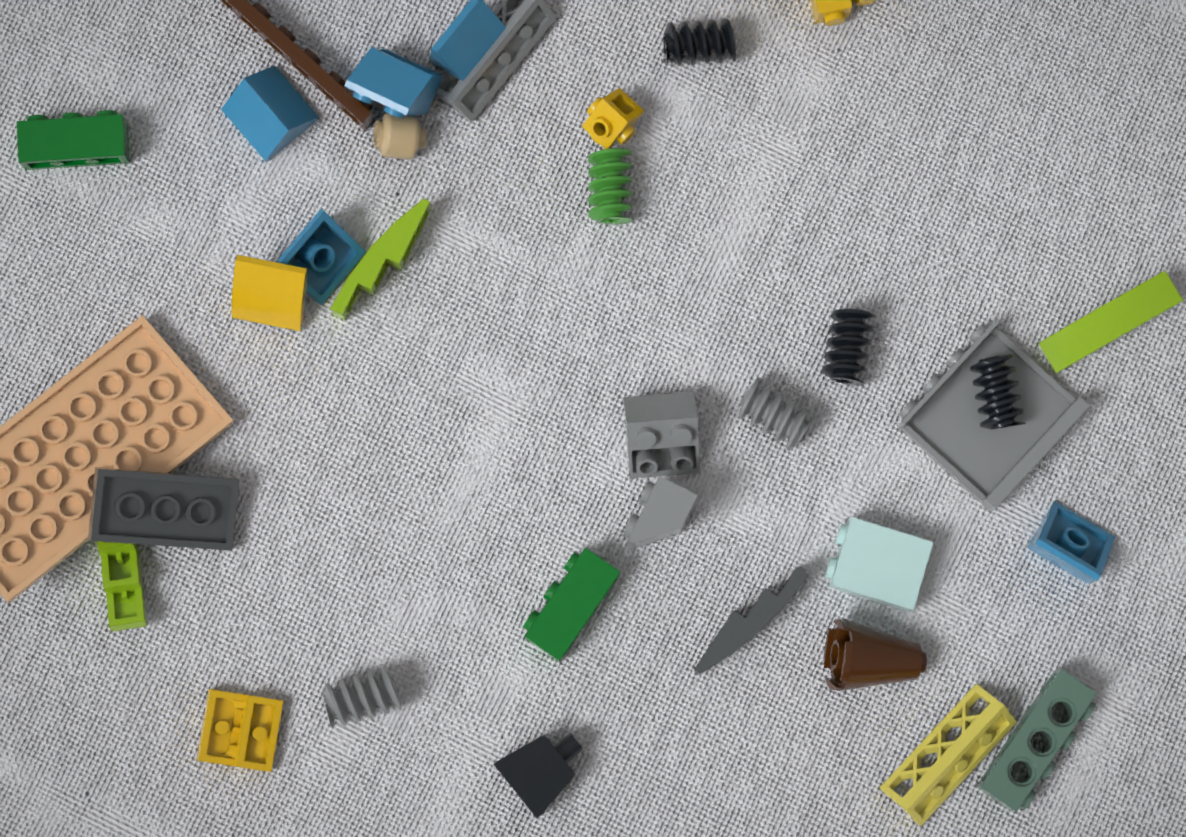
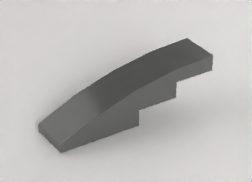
(739, 629)

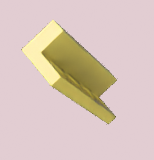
(954, 758)

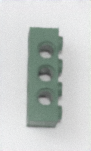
(997, 779)

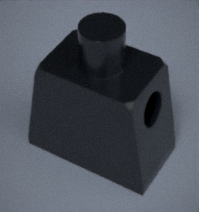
(540, 770)

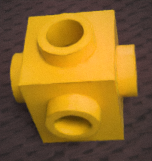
(612, 119)

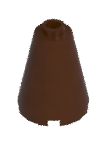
(869, 657)

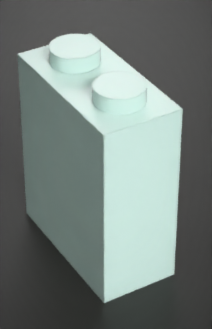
(878, 564)

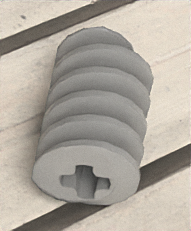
(774, 414)
(361, 697)

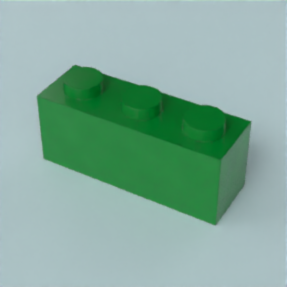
(73, 141)
(570, 603)

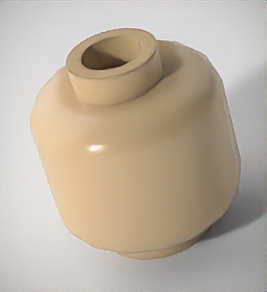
(398, 136)

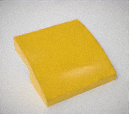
(268, 292)
(239, 730)

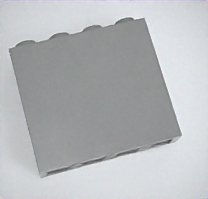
(980, 458)

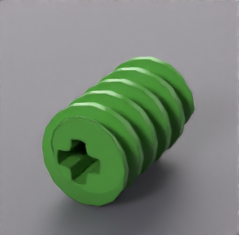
(608, 186)

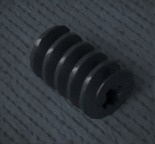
(699, 41)
(847, 346)
(997, 392)

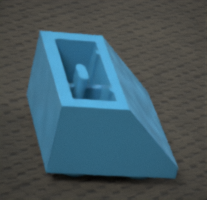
(394, 82)

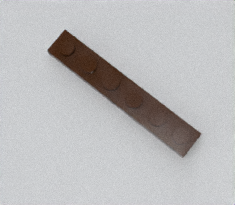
(303, 61)

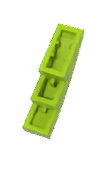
(390, 250)
(1111, 321)
(123, 585)

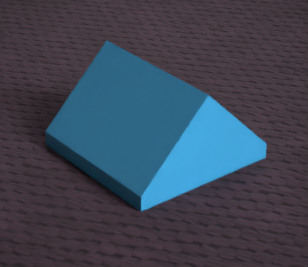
(466, 40)
(268, 111)
(325, 252)
(1072, 543)

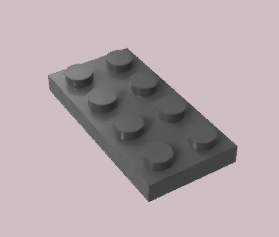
(163, 509)

